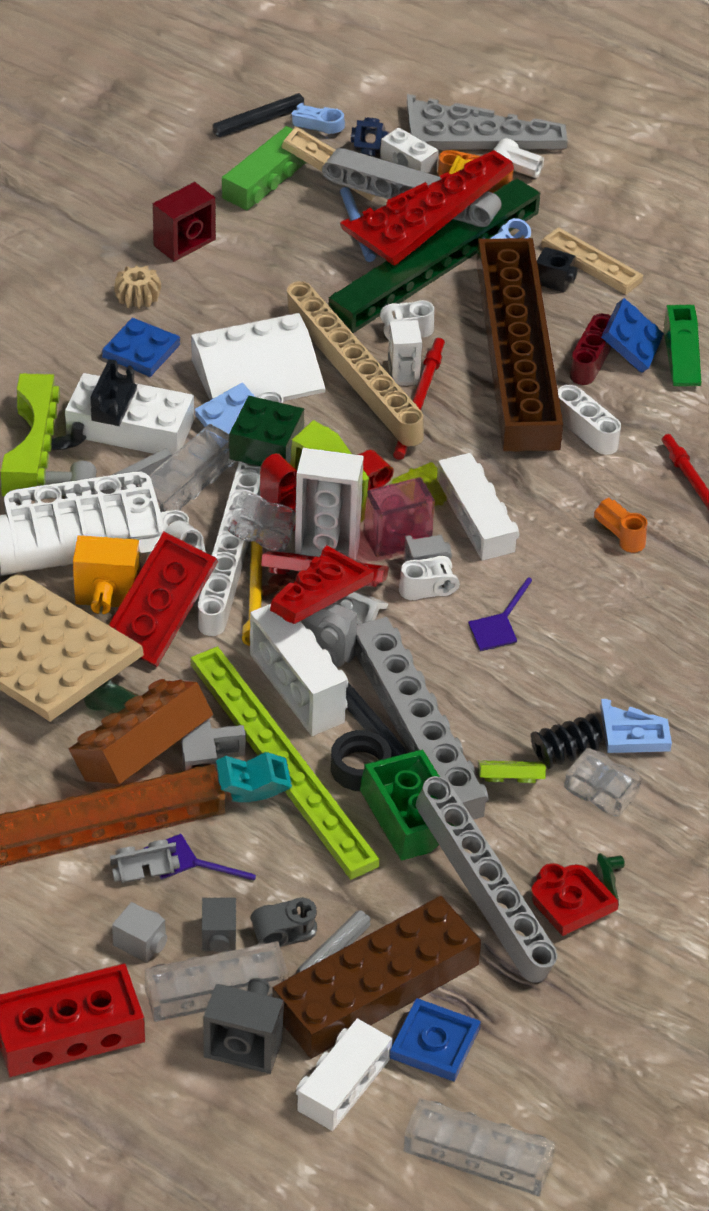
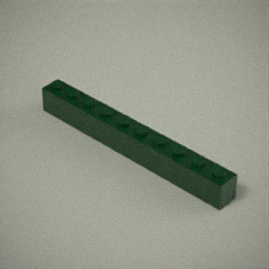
(446, 249)

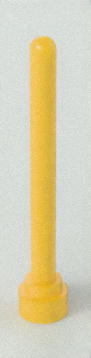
(255, 592)

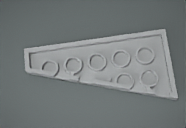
(478, 128)

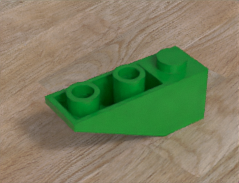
(682, 345)

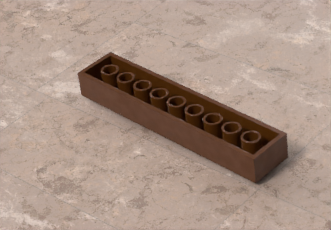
(519, 345)

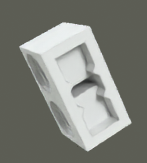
(404, 352)

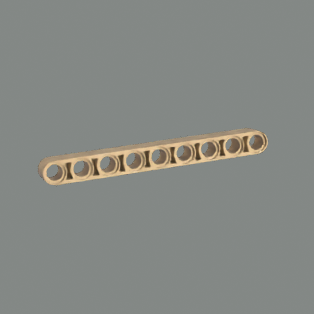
(357, 364)

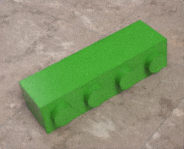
(260, 172)

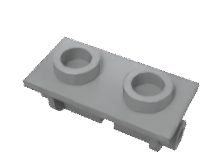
(156, 856)

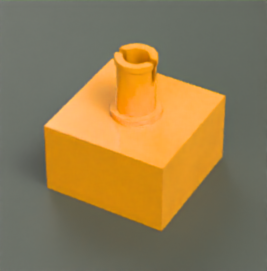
(104, 571)

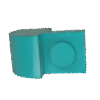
(253, 779)

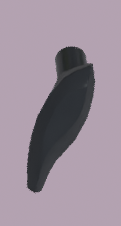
(70, 440)

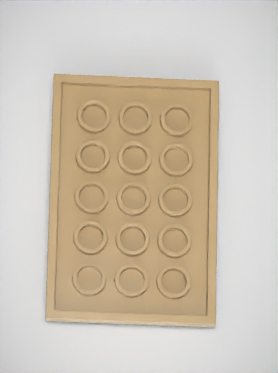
(54, 649)

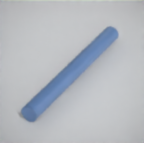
(353, 214)

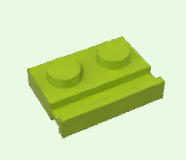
(522, 770)

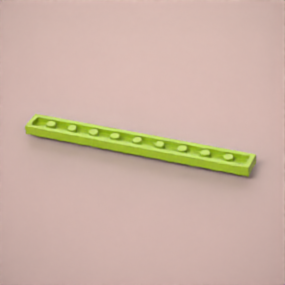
(265, 735)

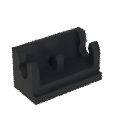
(112, 394)

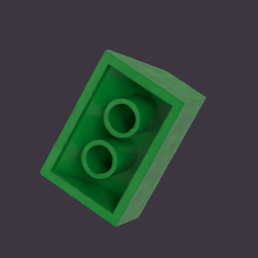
(392, 792)

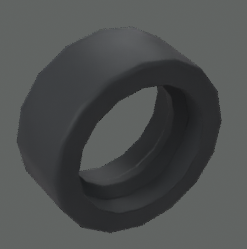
(355, 742)

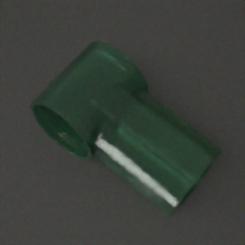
(108, 697)

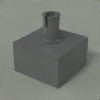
(244, 1026)

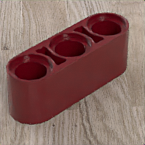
(590, 351)

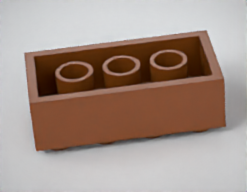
(140, 731)

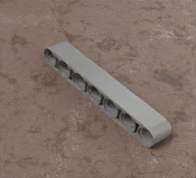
(390, 179)
(486, 893)

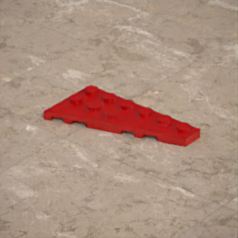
(425, 209)

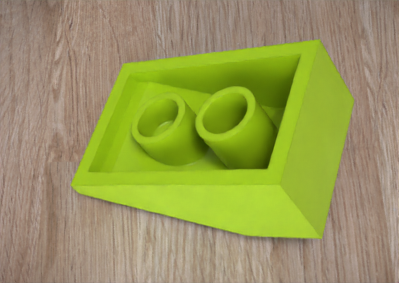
(323, 438)

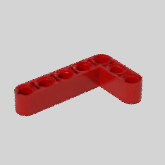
(279, 477)

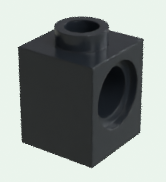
(556, 269)

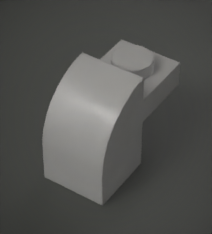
(206, 745)

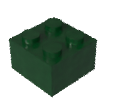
(263, 430)

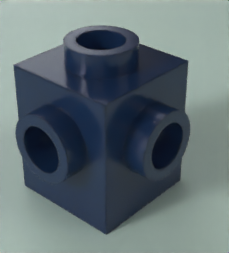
(365, 128)

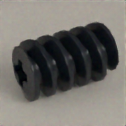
(566, 740)

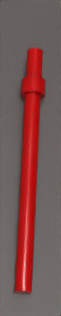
(431, 362)
(681, 459)

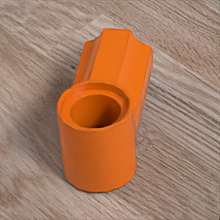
(627, 526)

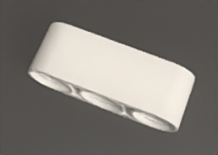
(589, 420)

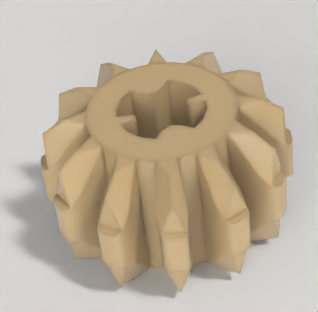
(137, 286)

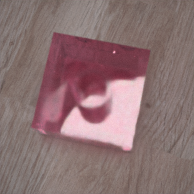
(396, 513)

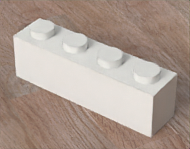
(477, 506)

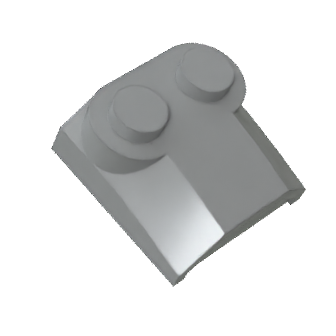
(335, 631)

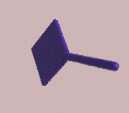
(496, 629)
(188, 860)

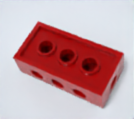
(69, 1020)

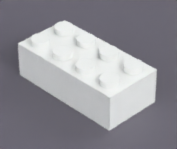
(152, 421)
(328, 502)
(299, 670)

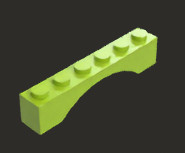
(37, 404)

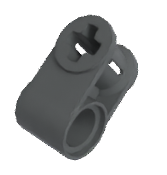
(283, 923)

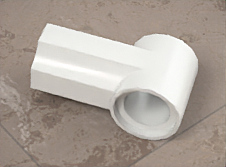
(523, 161)

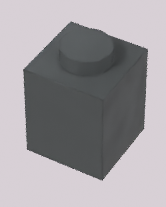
(218, 924)

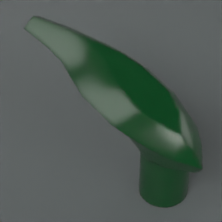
(605, 869)

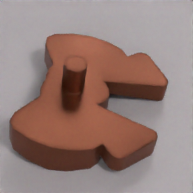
(276, 583)

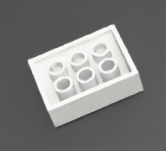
(262, 355)

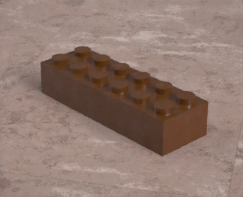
(377, 975)

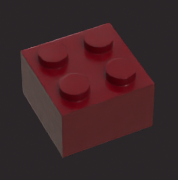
(184, 221)

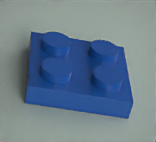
(632, 335)
(141, 347)
(435, 1039)

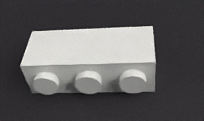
(343, 1074)

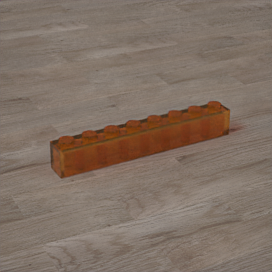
(110, 815)

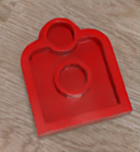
(571, 897)

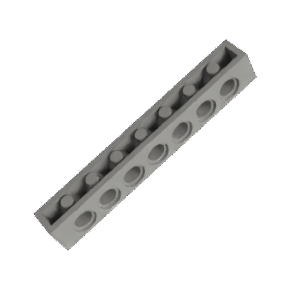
(416, 710)

